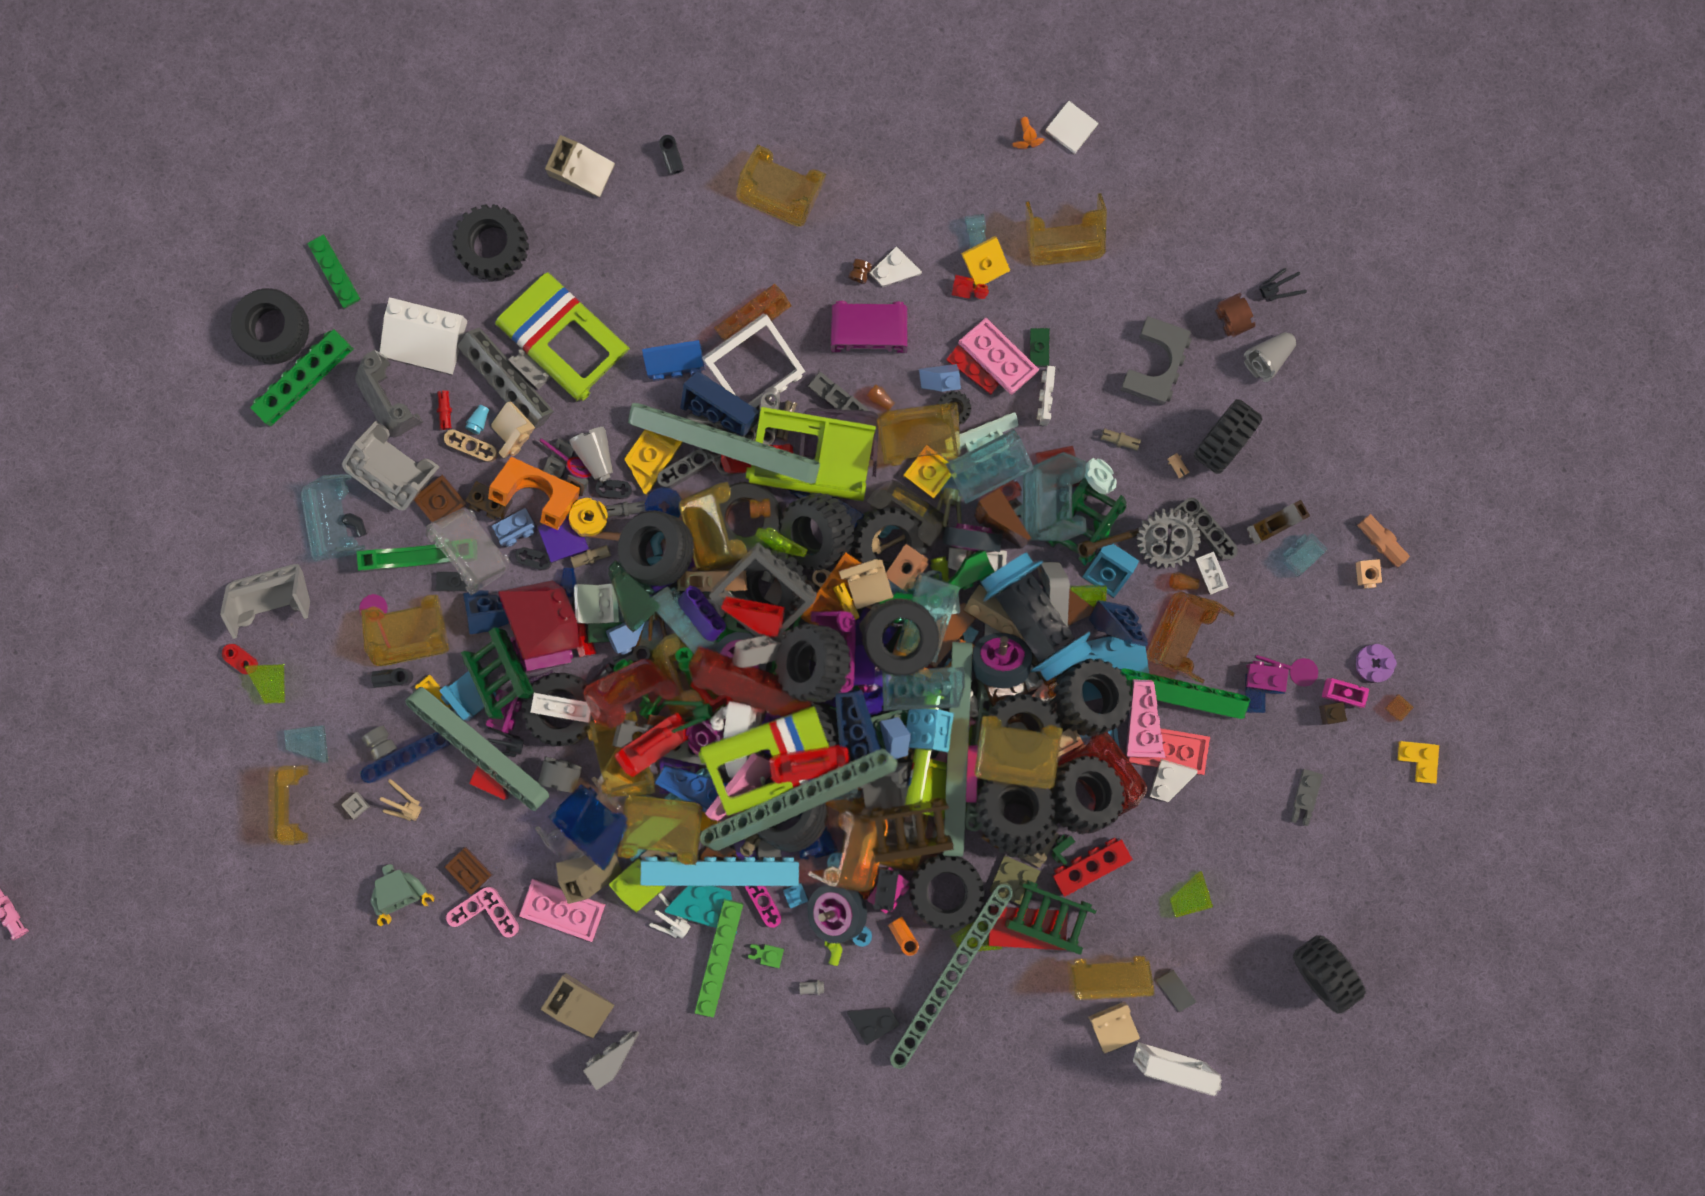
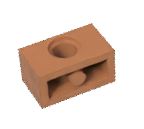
(905, 557)

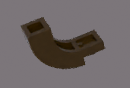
(1278, 522)

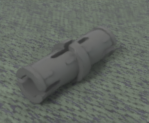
(626, 509)

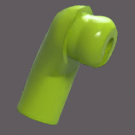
(836, 950)

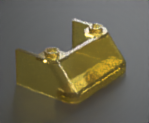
(1070, 242)
(1110, 979)

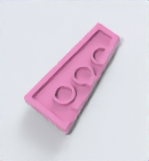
(1144, 732)

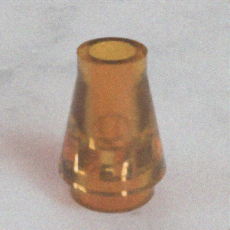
(880, 397)
(1180, 581)

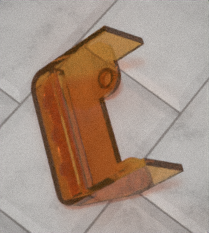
(1179, 630)
(857, 864)

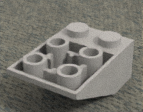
(605, 1067)

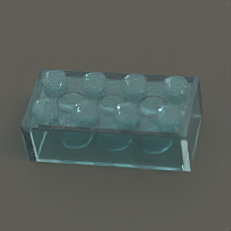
(990, 466)
(939, 600)

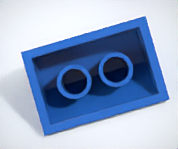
(673, 360)

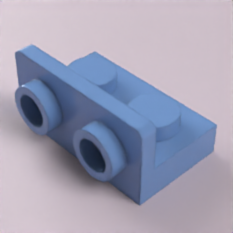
(514, 527)

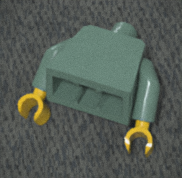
(395, 892)

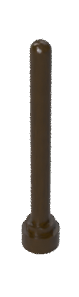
(1087, 548)

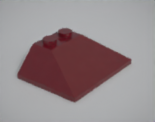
(540, 619)

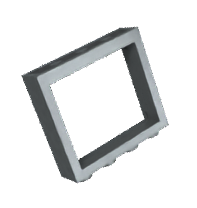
(780, 570)

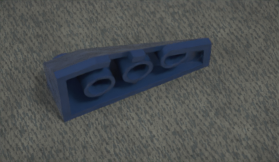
(484, 612)
(1118, 622)

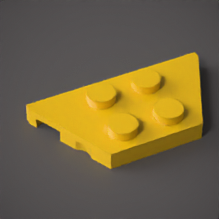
(651, 456)

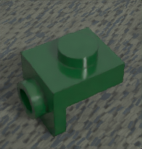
(1063, 843)

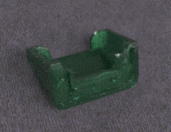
(632, 597)

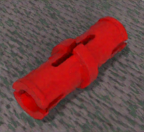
(444, 410)

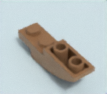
(708, 579)

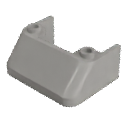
(263, 593)

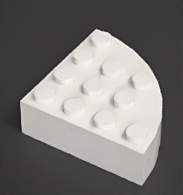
(740, 719)

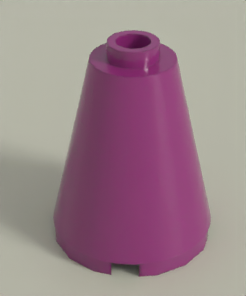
(702, 735)

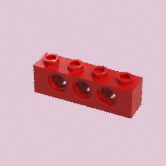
(1120, 857)

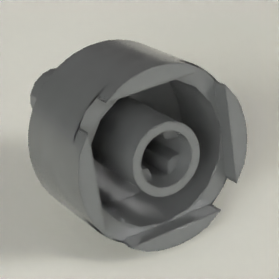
(559, 774)

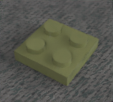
(1013, 872)

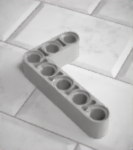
(764, 403)
(1057, 588)
(760, 650)

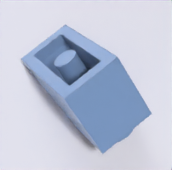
(940, 378)
(622, 638)

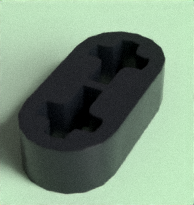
(612, 493)
(535, 554)

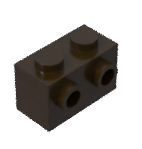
(479, 501)

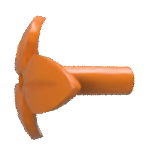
(1029, 136)

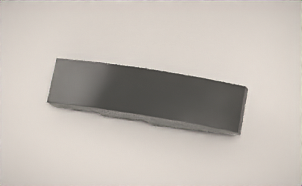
(834, 394)

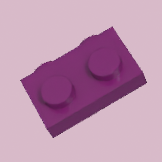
(1267, 677)
(508, 711)

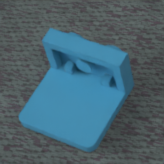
(463, 697)

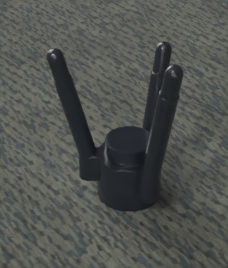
(1269, 288)
(513, 745)

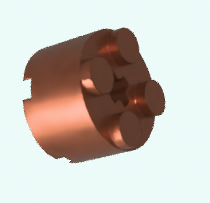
(1235, 314)

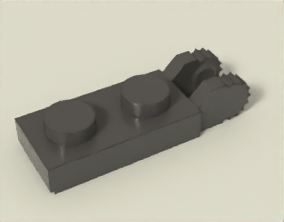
(1306, 795)

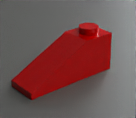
(758, 616)

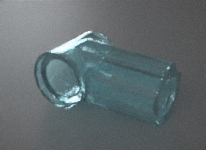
(976, 229)

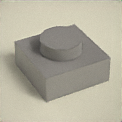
(355, 805)

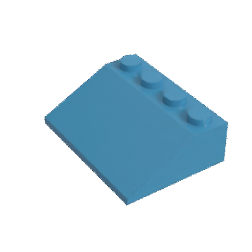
(1119, 654)

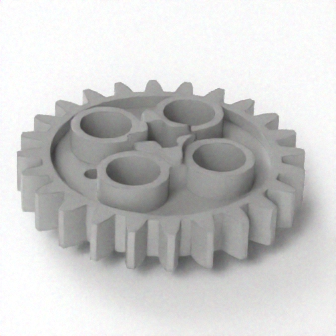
(1187, 539)

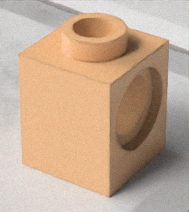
(1374, 567)

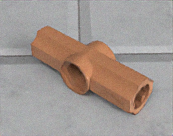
(1383, 540)

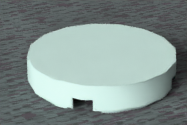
(1100, 476)

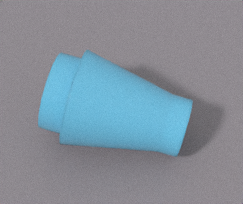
(477, 420)

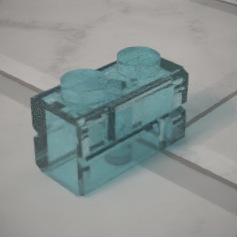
(1304, 554)

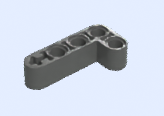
(693, 468)
(1212, 526)

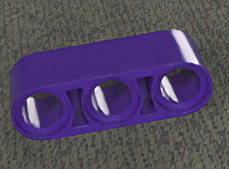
(701, 613)

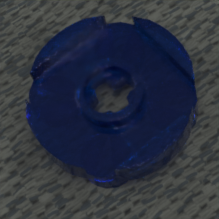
(666, 494)

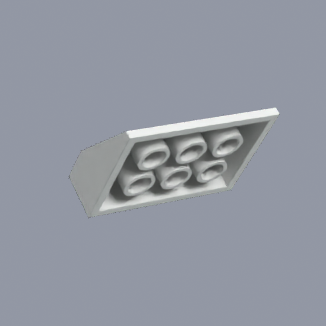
(422, 335)

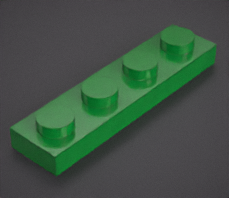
(334, 271)

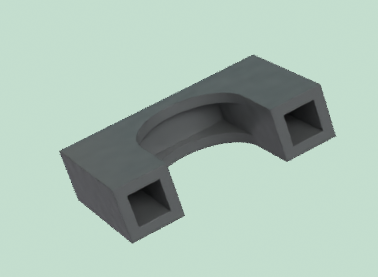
(1174, 341)

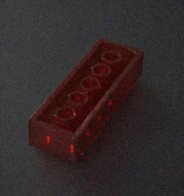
(742, 684)

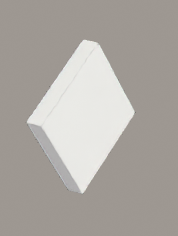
(1071, 127)

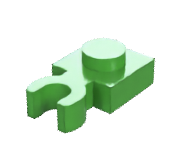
(770, 955)

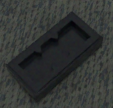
(450, 582)

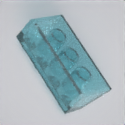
(679, 622)
(924, 689)

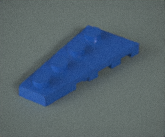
(688, 786)

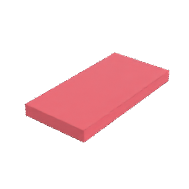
(1180, 748)

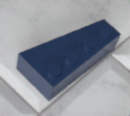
(718, 404)
(855, 725)

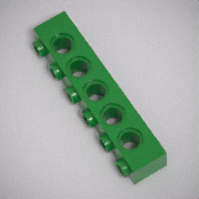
(285, 402)

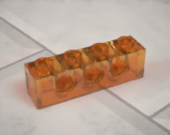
(770, 302)

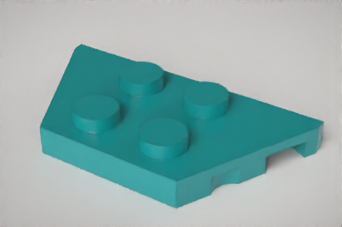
(700, 904)

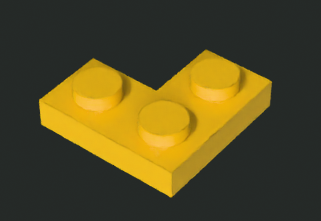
(1426, 757)

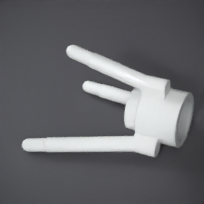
(679, 927)

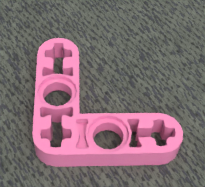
(483, 904)

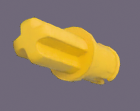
(845, 600)

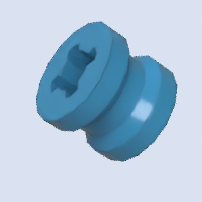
(834, 859)
(865, 941)

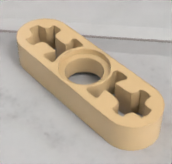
(485, 446)

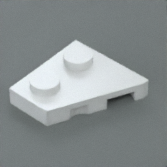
(894, 269)
(1170, 779)

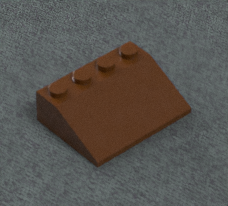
(998, 514)

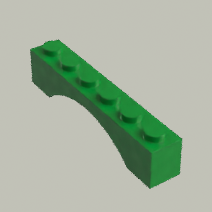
(400, 558)
(972, 569)

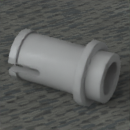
(812, 987)

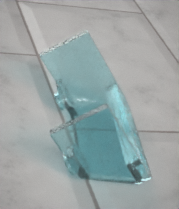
(324, 518)

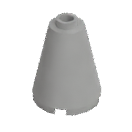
(1269, 356)
(594, 452)

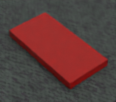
(1007, 937)

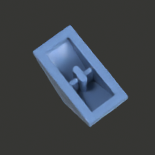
(895, 737)

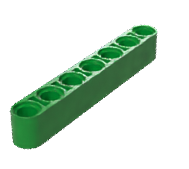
(1192, 694)

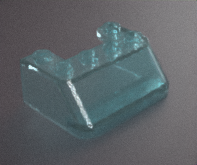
(1049, 499)

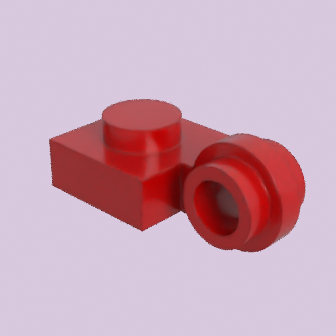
(964, 286)
(584, 648)

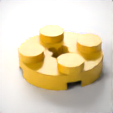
(586, 527)

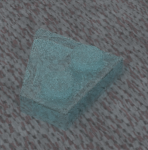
(308, 742)

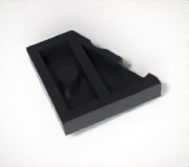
(873, 1022)

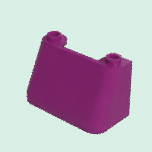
(869, 326)
(845, 624)

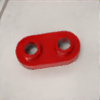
(239, 657)

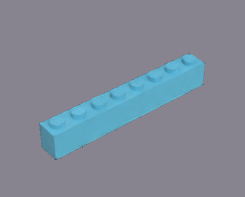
(720, 872)

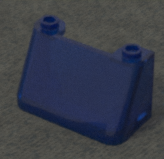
(590, 825)

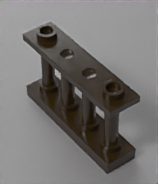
(922, 845)

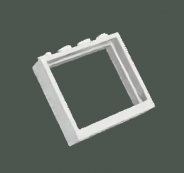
(741, 336)
(1177, 1069)

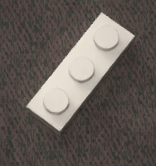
(561, 707)

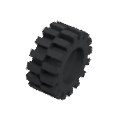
(962, 400)

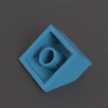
(1111, 568)

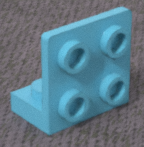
(930, 729)

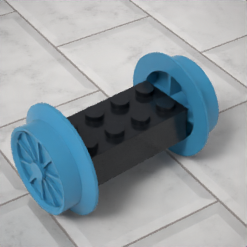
(1035, 616)

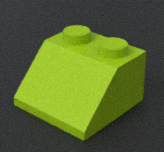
(629, 887)

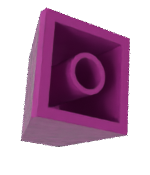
(544, 662)

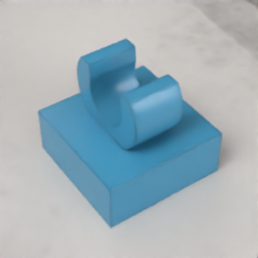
(795, 895)

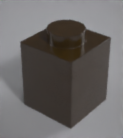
(1333, 713)

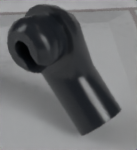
(355, 521)

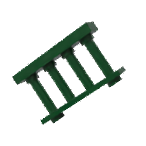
(1078, 498)
(514, 673)
(1035, 930)

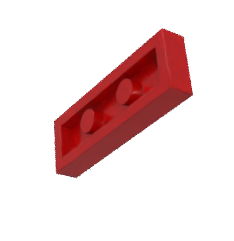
(972, 369)

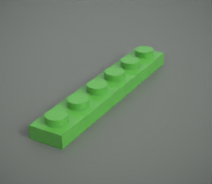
(718, 958)

